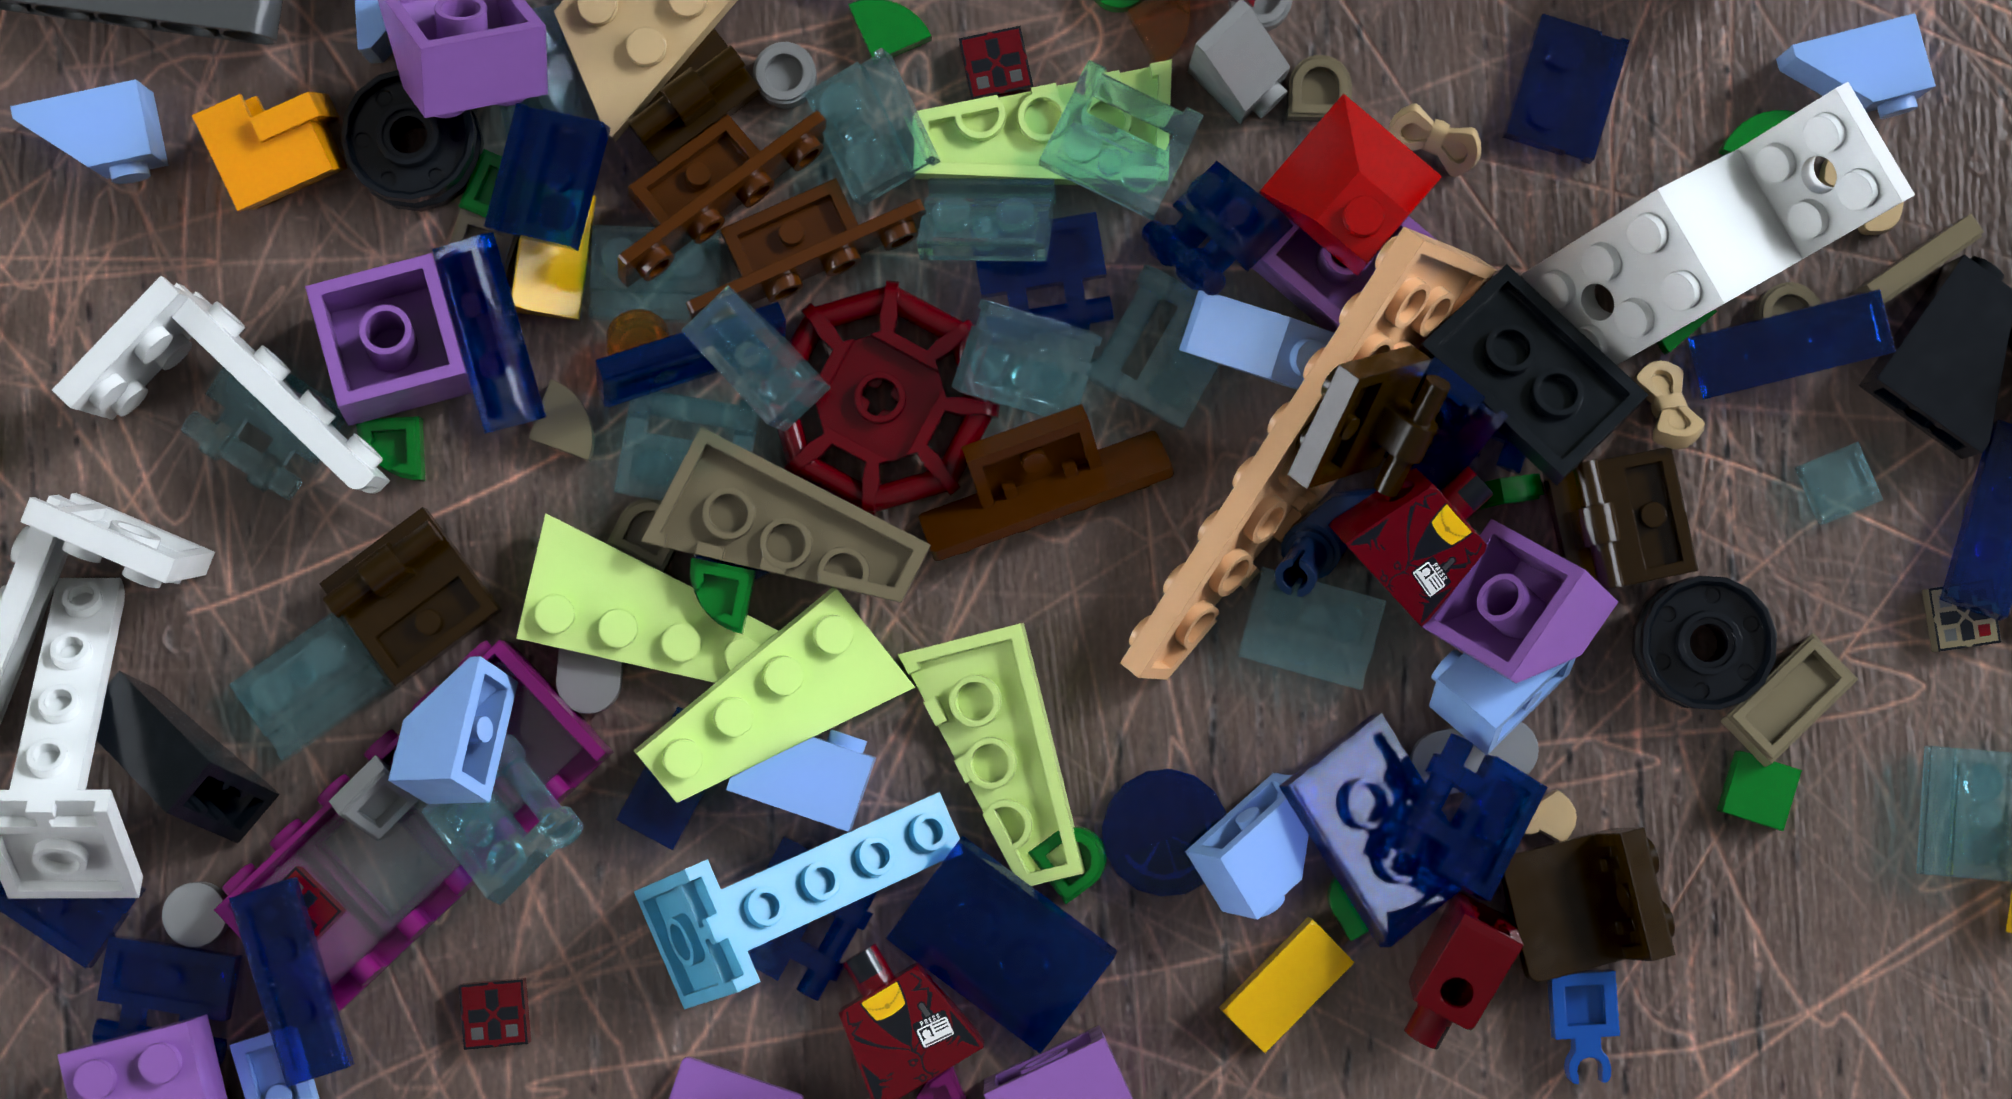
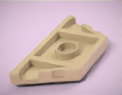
(633, 48)

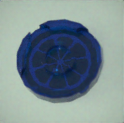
(1154, 824)

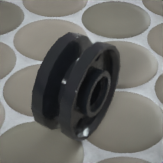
(413, 180)
(1743, 637)

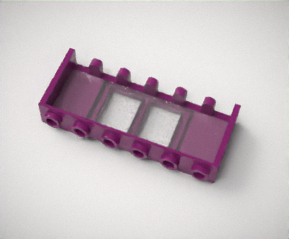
(410, 874)

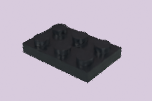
(1538, 371)

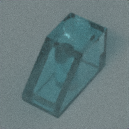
(756, 359)

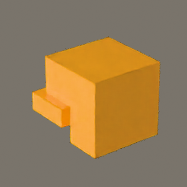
(270, 150)

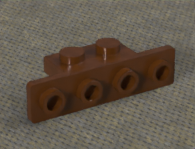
(704, 183)
(804, 238)
(1038, 477)

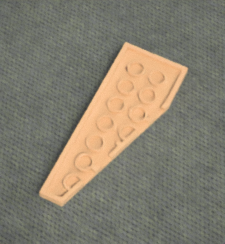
(1402, 304)

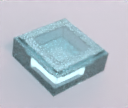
(1838, 483)

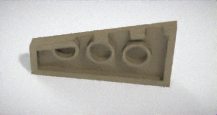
(767, 519)

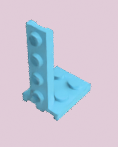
(710, 929)

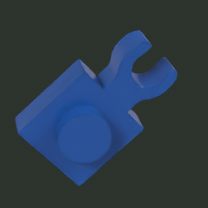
(1584, 1010)

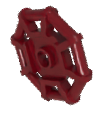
(916, 389)

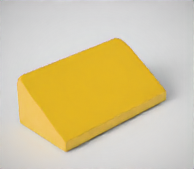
(550, 277)
(1286, 984)

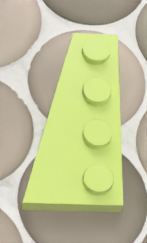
(1010, 132)
(625, 611)
(785, 692)
(998, 730)

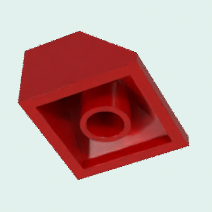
(1350, 184)

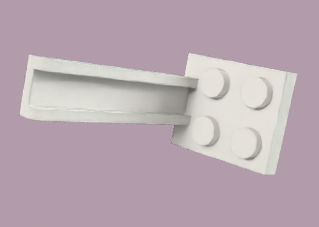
(157, 337)
(89, 533)
(52, 829)

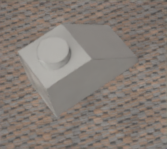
(1240, 64)

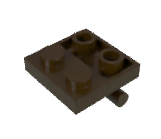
(695, 98)
(1371, 413)
(1623, 519)
(409, 597)

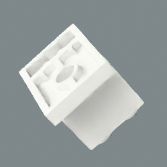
(1724, 227)

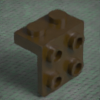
(1588, 903)

